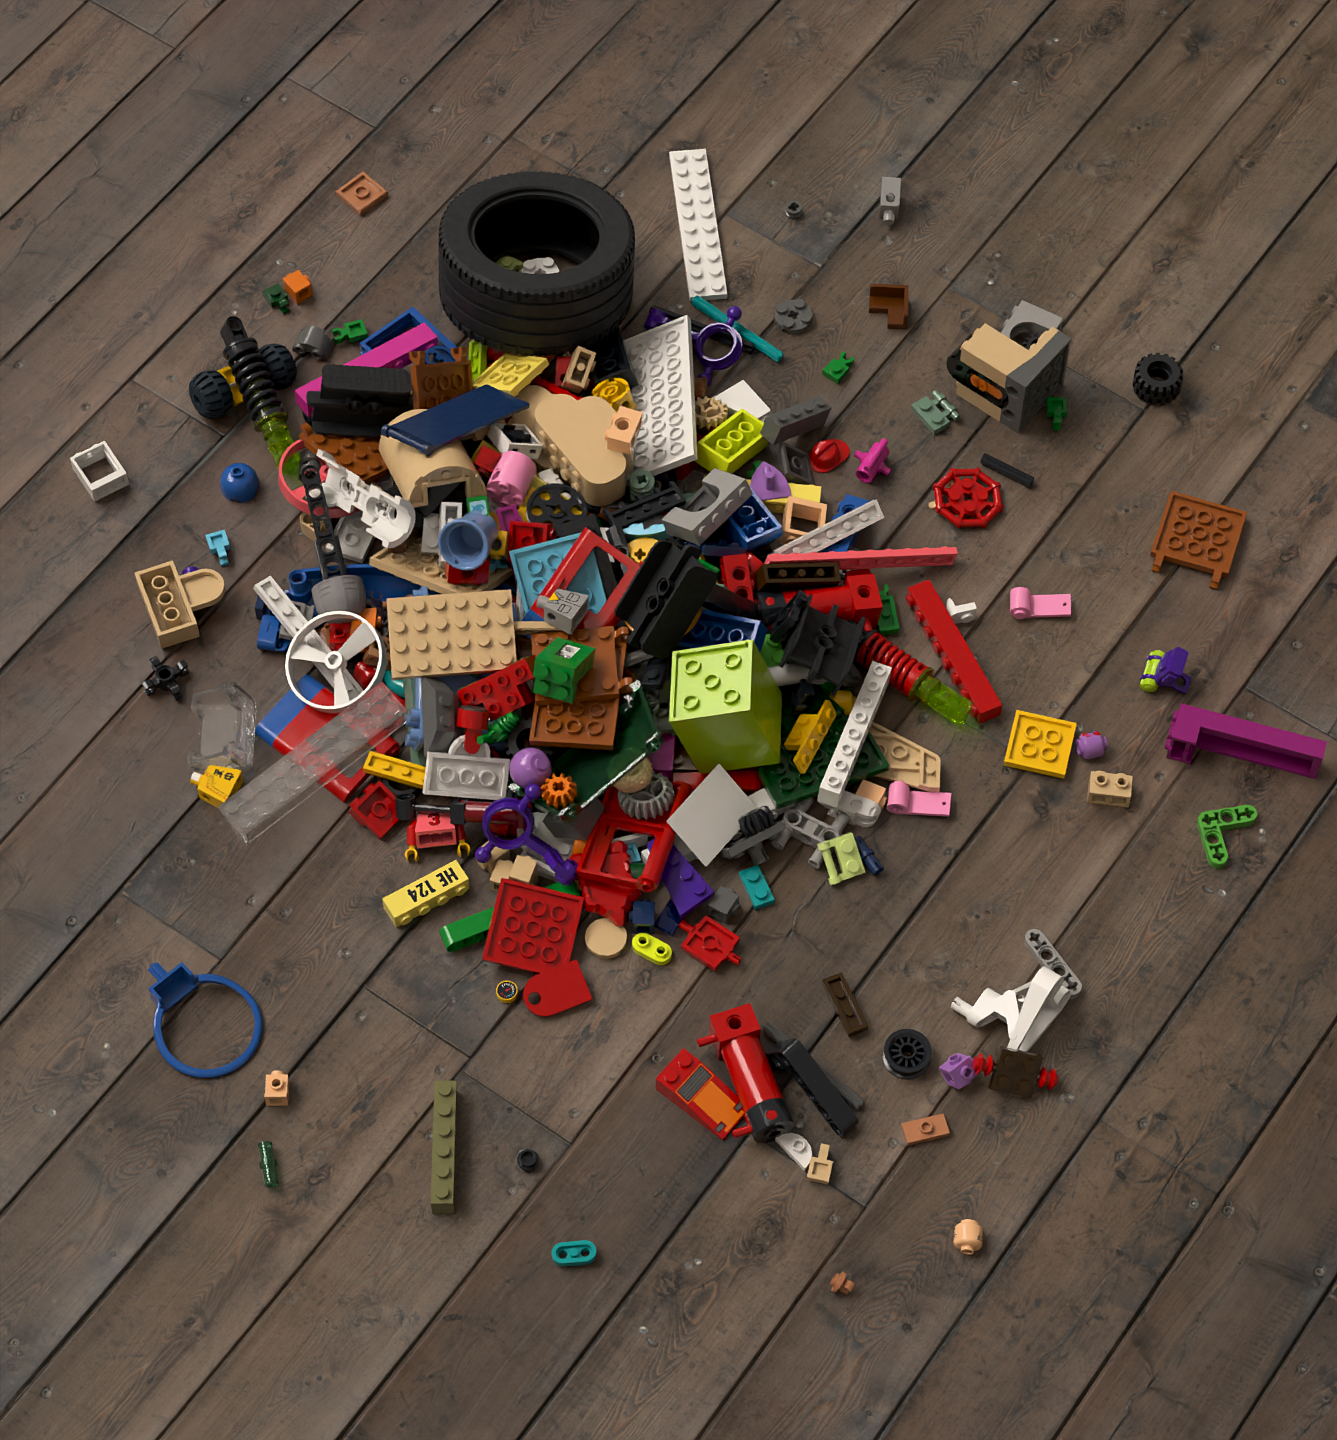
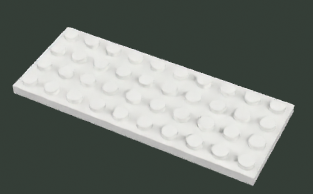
(665, 396)

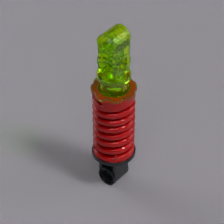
(911, 676)

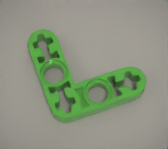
(1215, 830)

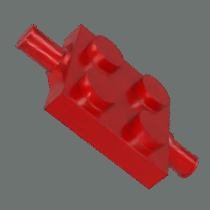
(710, 943)

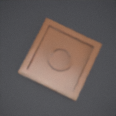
(361, 193)

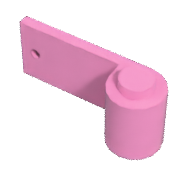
(1033, 606)

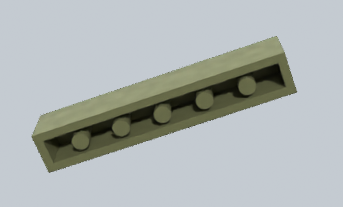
(444, 1147)

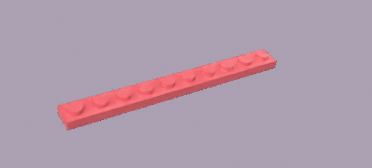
(872, 558)

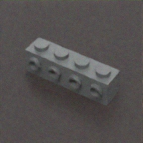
(795, 420)

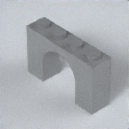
(1030, 320)
(699, 525)

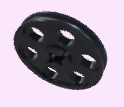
(555, 502)

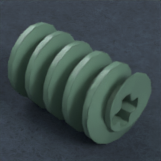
(641, 483)

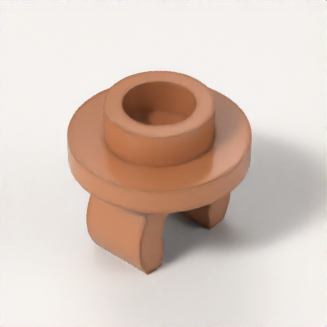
(840, 1283)

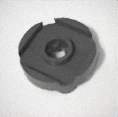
(793, 307)

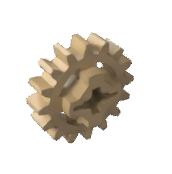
(710, 412)

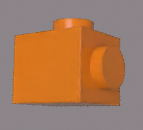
(297, 286)

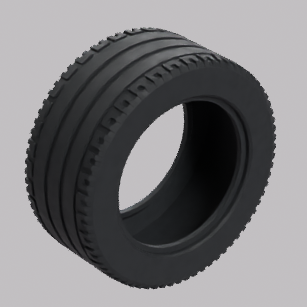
(536, 310)

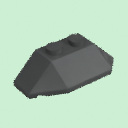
(439, 715)

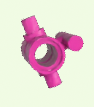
(872, 461)

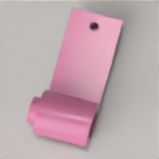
(909, 802)

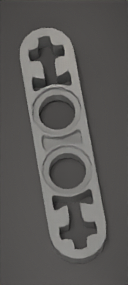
(1055, 962)

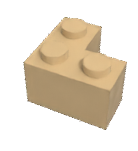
(522, 870)

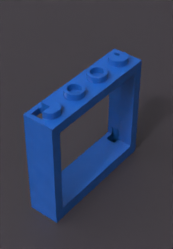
(398, 325)

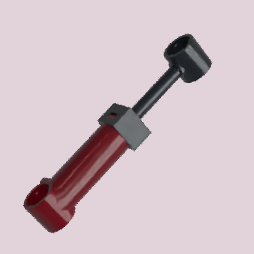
(460, 811)

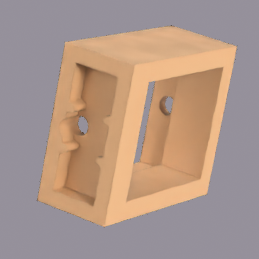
(802, 509)

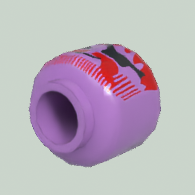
(1091, 745)

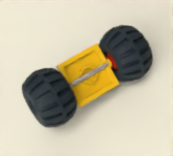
(216, 391)

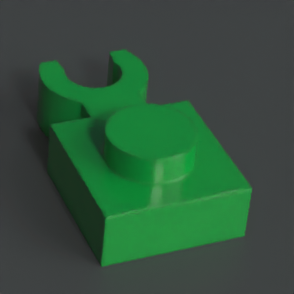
(353, 331)
(836, 369)

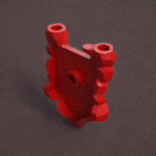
(610, 899)

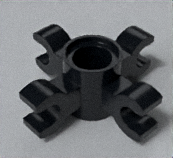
(162, 671)

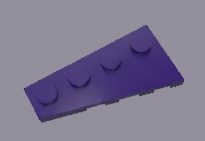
(683, 883)

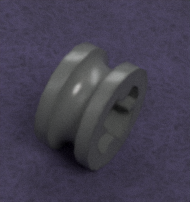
(793, 205)

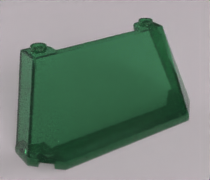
(600, 769)

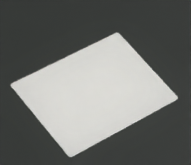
(711, 815)

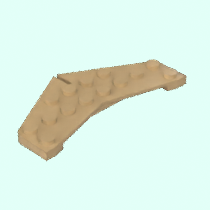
(907, 760)

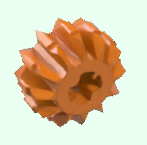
(559, 791)

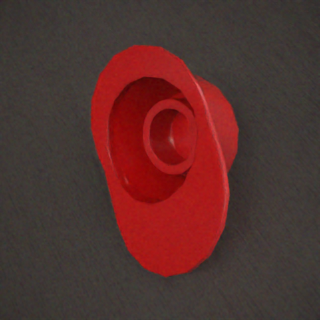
(828, 455)

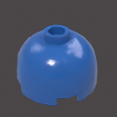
(239, 482)

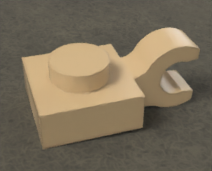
(820, 1167)

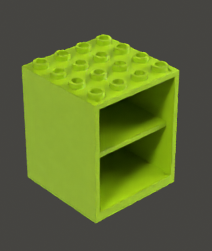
(725, 706)

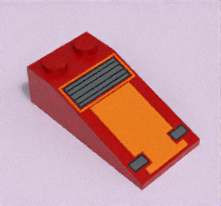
(700, 1094)

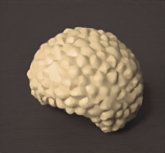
(637, 778)

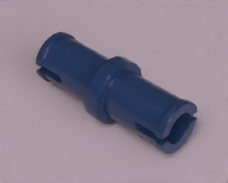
(867, 857)

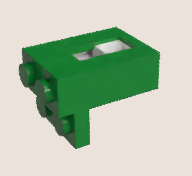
(561, 667)

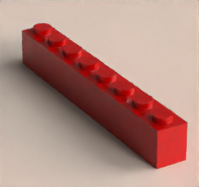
(953, 651)

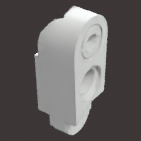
(859, 809)

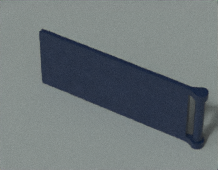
(455, 419)

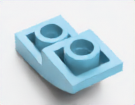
(656, 531)

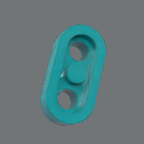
(573, 1251)

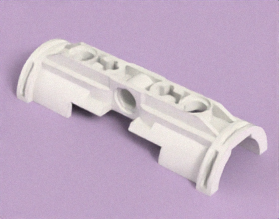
(368, 499)

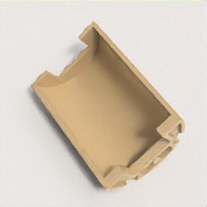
(416, 472)

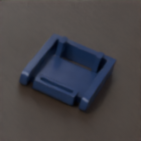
(719, 548)

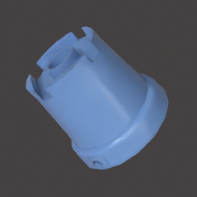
(467, 540)

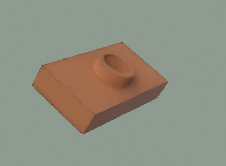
(925, 1129)

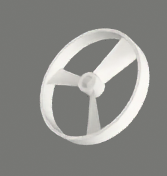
(336, 660)

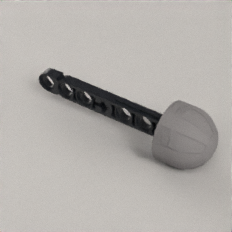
(338, 591)

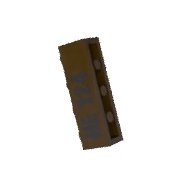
(796, 576)

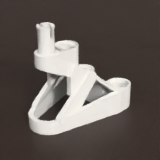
(1041, 1003)

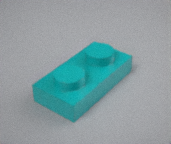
(756, 887)

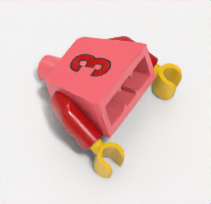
(434, 831)

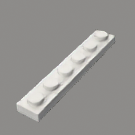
(834, 530)

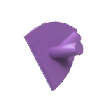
(769, 483)

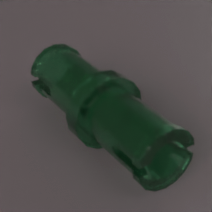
(268, 1164)

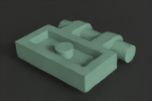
(931, 416)

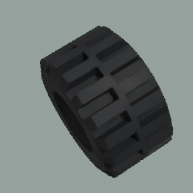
(1161, 367)
(518, 734)

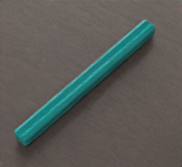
(745, 333)

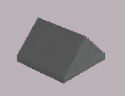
(795, 464)

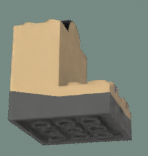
(1007, 377)

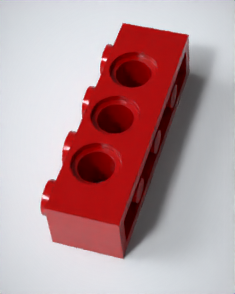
(737, 564)

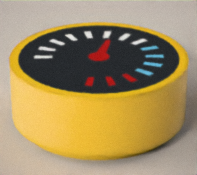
(506, 991)

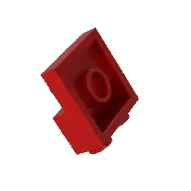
(528, 533)
(375, 809)

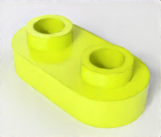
(650, 949)

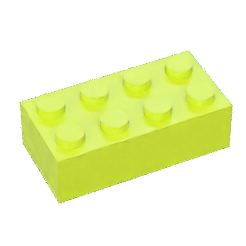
(731, 443)

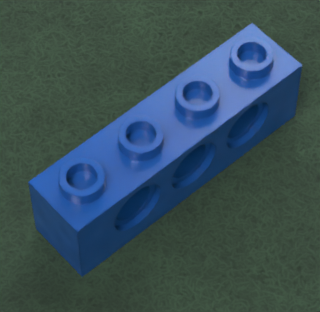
(846, 544)

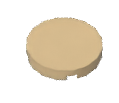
(605, 938)

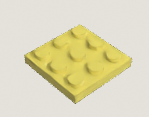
(511, 372)

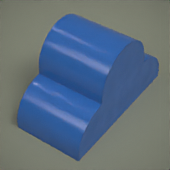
(752, 525)

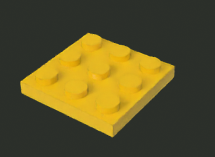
(1040, 744)

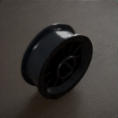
(895, 1047)

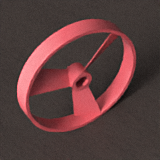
(295, 496)

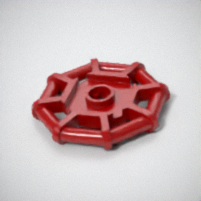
(970, 488)

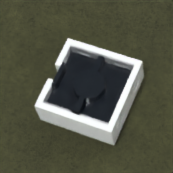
(515, 438)

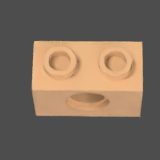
(624, 430)

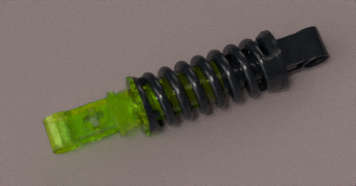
(257, 391)

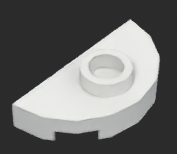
(796, 1148)

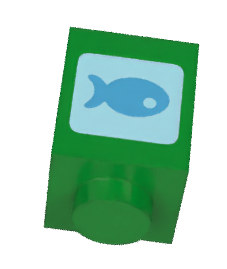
(477, 504)

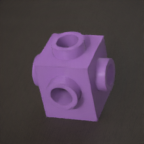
(958, 1070)

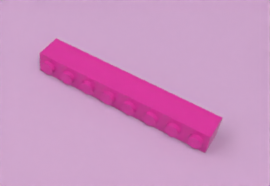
(388, 355)

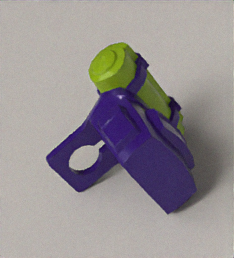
(1164, 670)

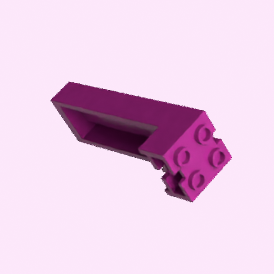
(1242, 740)

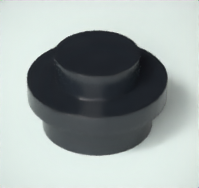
(528, 1160)

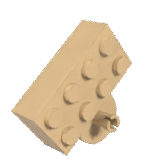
(173, 599)

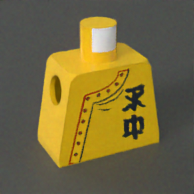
(217, 784)

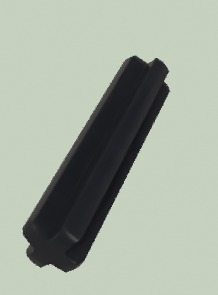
(1007, 470)

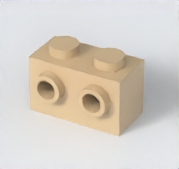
(578, 370)
(1109, 789)

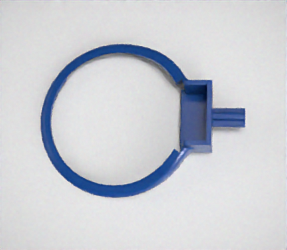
(172, 988)

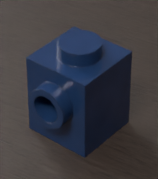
(642, 917)

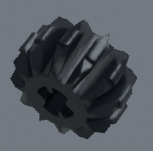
(756, 821)

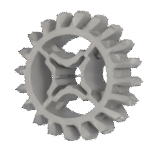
(650, 800)

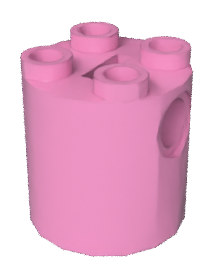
(511, 479)

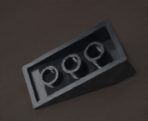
(612, 360)

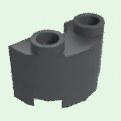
(315, 342)

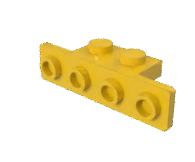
(808, 735)

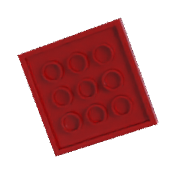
(532, 927)

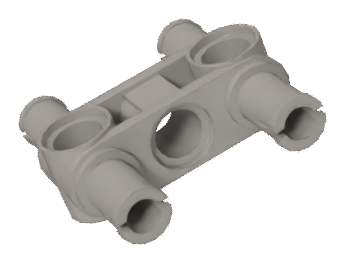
(809, 830)

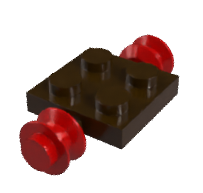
(1015, 1072)

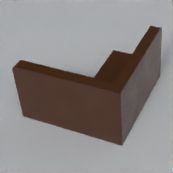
(890, 300)

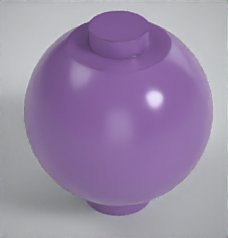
(530, 767)

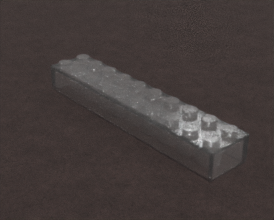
(313, 763)

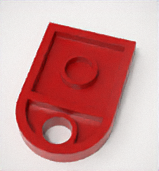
(558, 990)

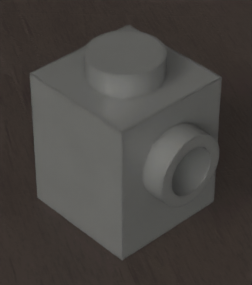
(724, 904)

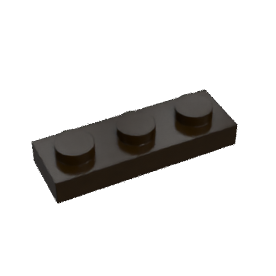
(845, 1004)

